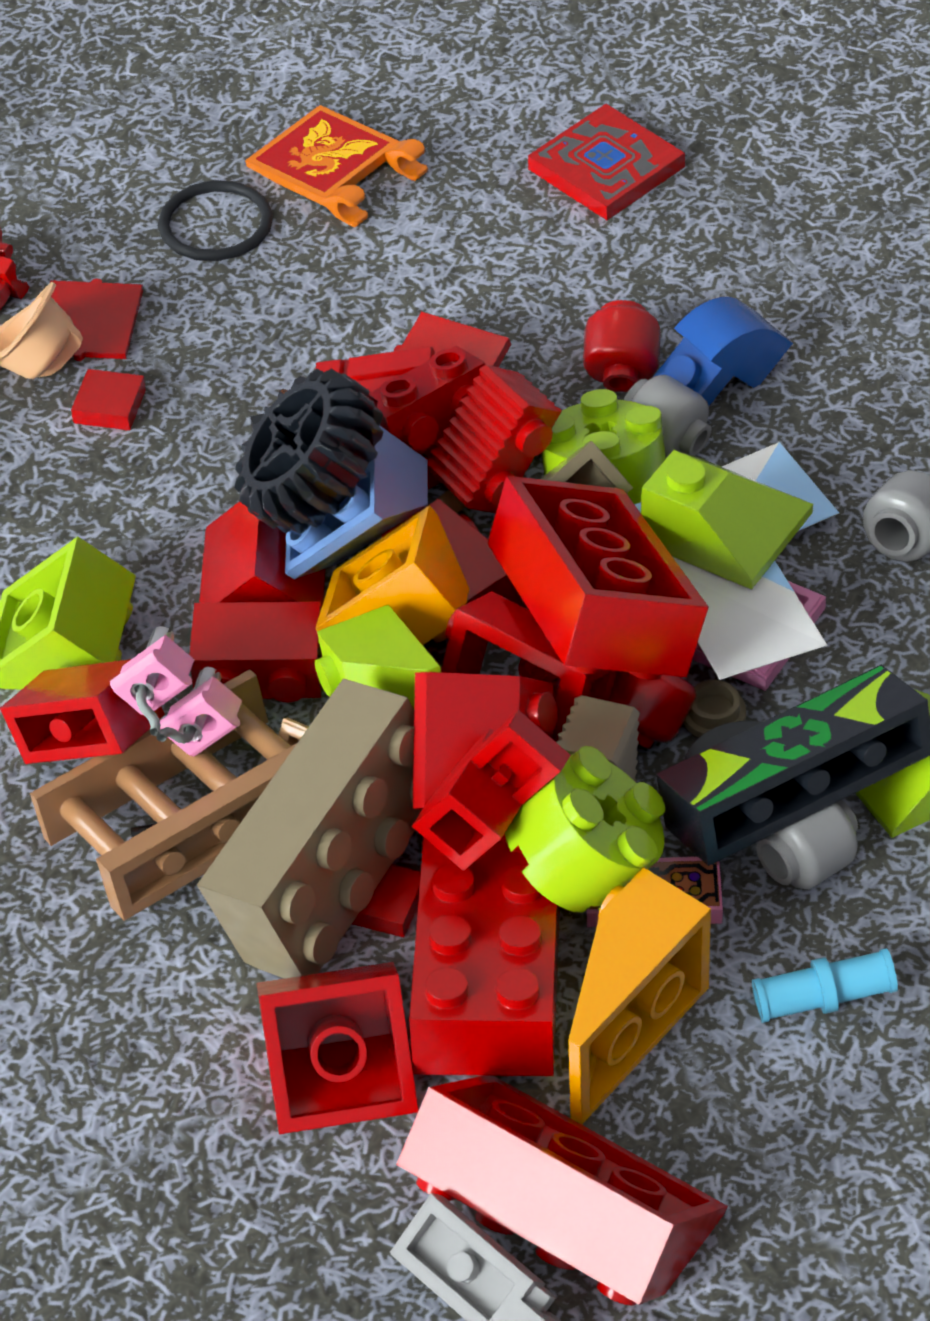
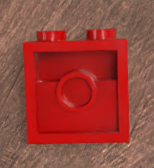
(425, 398)

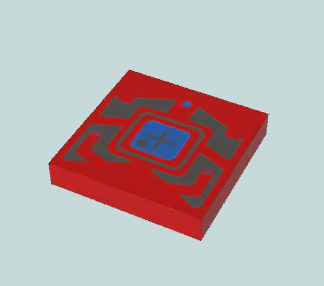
(606, 161)

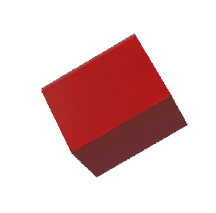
(247, 563)

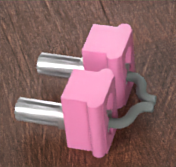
(162, 674)

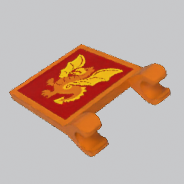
(329, 155)

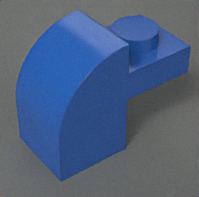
(722, 342)

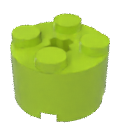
(621, 430)
(587, 831)

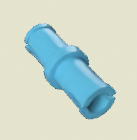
(824, 985)

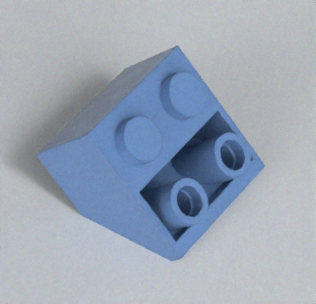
(389, 495)

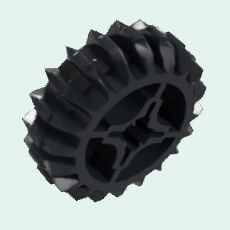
(309, 451)

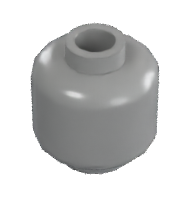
(681, 409)
(900, 517)
(811, 847)

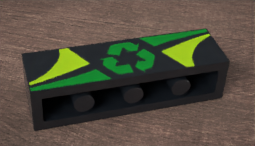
(795, 764)

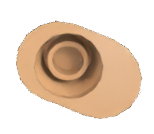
(38, 338)

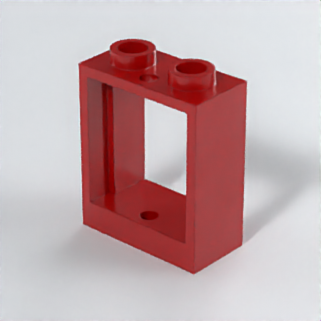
(516, 630)

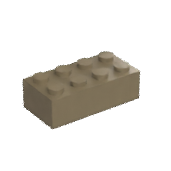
(319, 834)

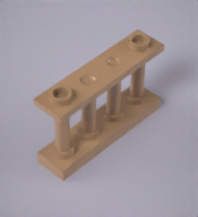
(183, 839)

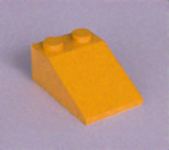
(638, 983)

